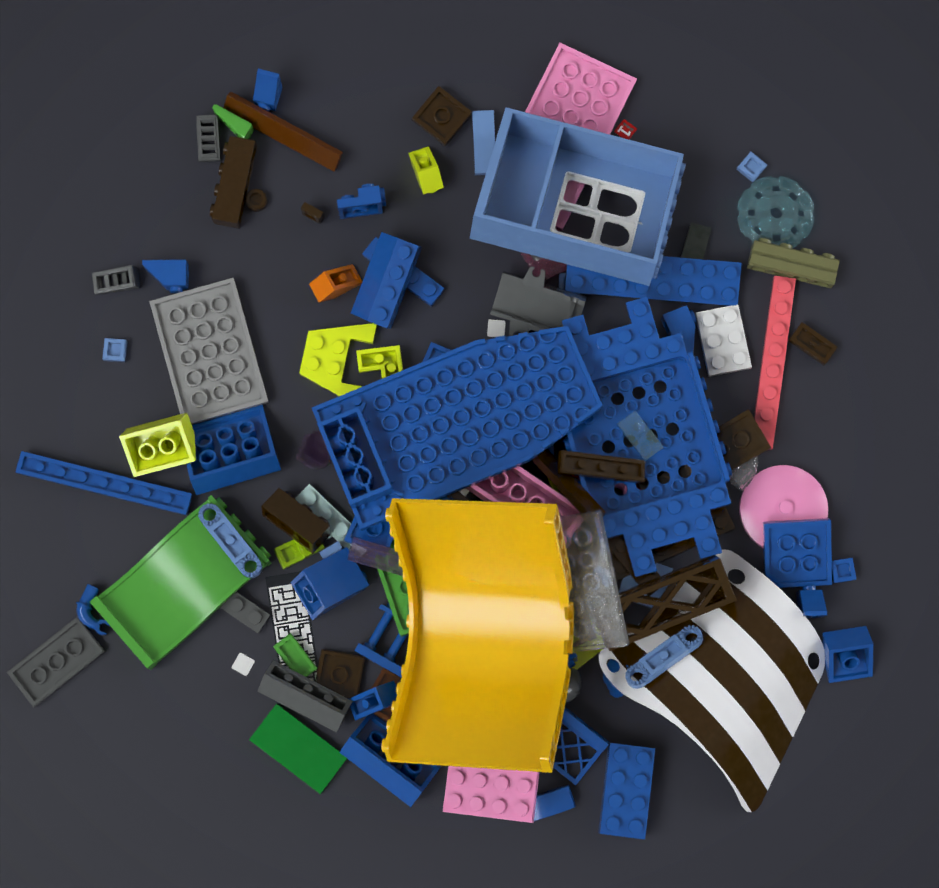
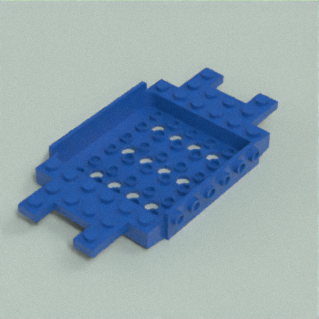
(662, 512)

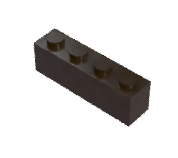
(234, 182)

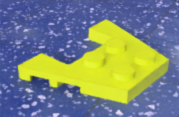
(327, 355)

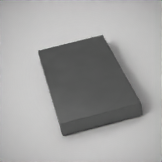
(56, 662)

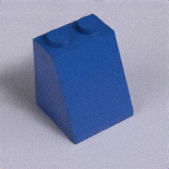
(329, 583)

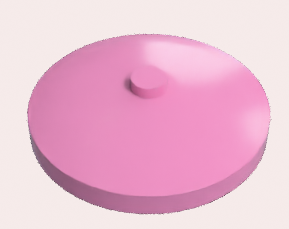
(780, 495)

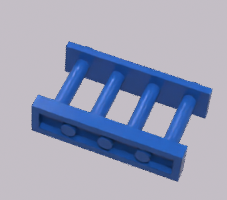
(368, 649)

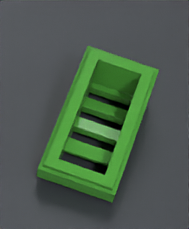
(237, 125)

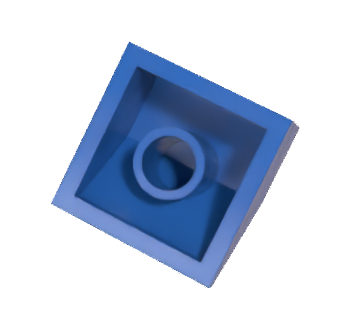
(848, 654)

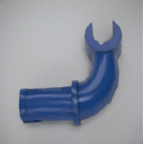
(84, 610)

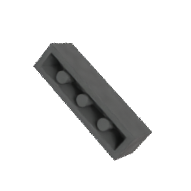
(304, 696)

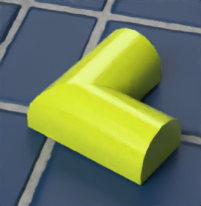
(384, 358)

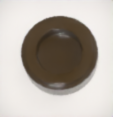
(256, 200)

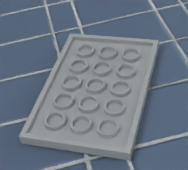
(209, 351)

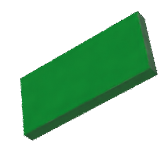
(298, 748)

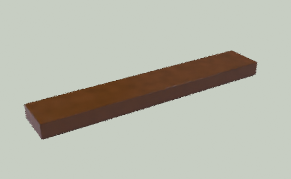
(284, 132)

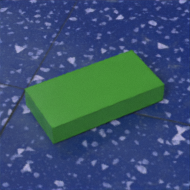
(295, 656)

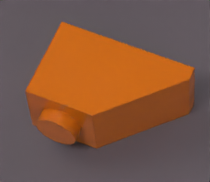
(335, 282)

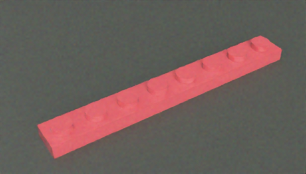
(774, 356)

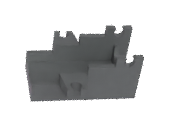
(533, 303)

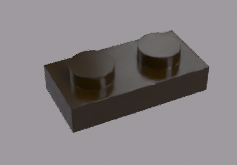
(813, 343)

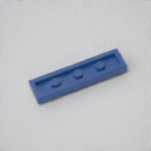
(419, 283)

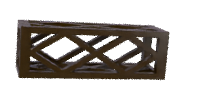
(675, 581)

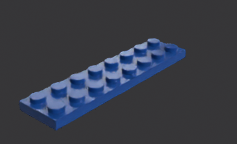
(676, 281)

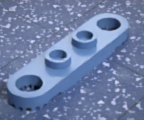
(230, 540)
(664, 657)

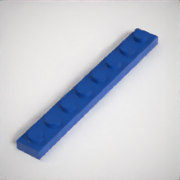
(104, 483)

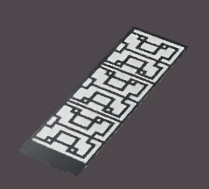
(290, 616)

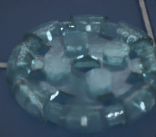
(776, 199)

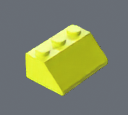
(159, 444)

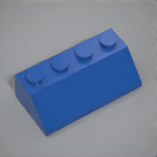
(386, 280)
(401, 779)

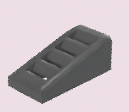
(205, 120)
(134, 279)

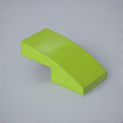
(292, 553)

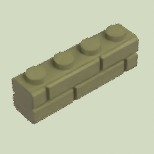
(793, 263)

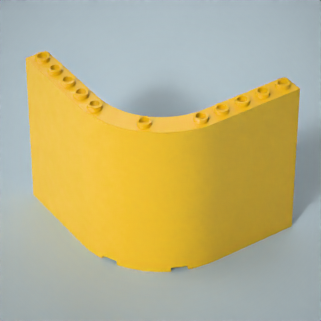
(484, 634)

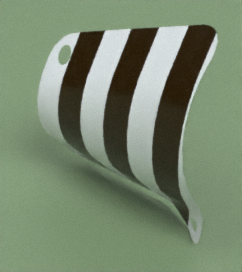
(743, 683)

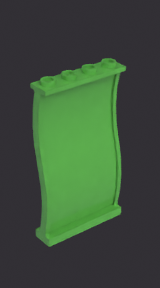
(175, 587)

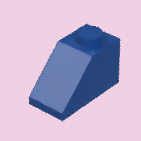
(267, 90)
(169, 273)
(811, 602)
(373, 700)

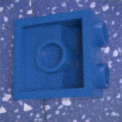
(369, 202)

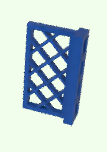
(587, 734)

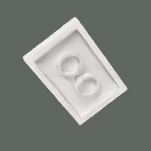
(723, 340)

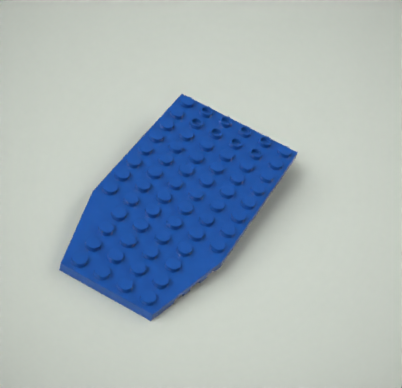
(455, 419)

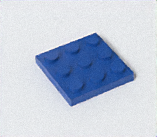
(798, 552)

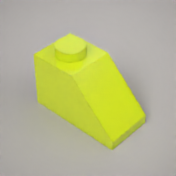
(426, 170)

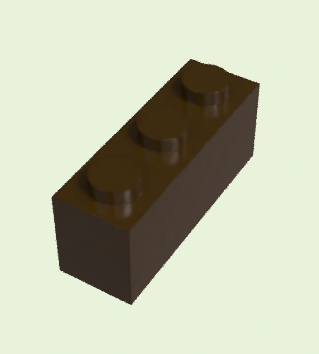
(296, 520)

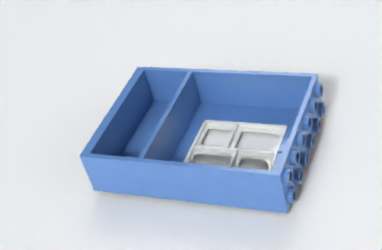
(528, 184)

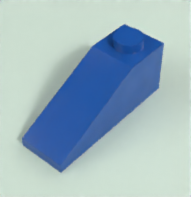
(681, 322)

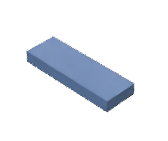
(483, 139)

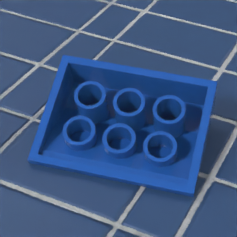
(232, 450)

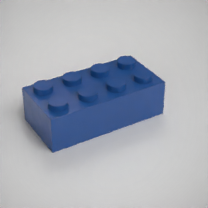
(626, 791)

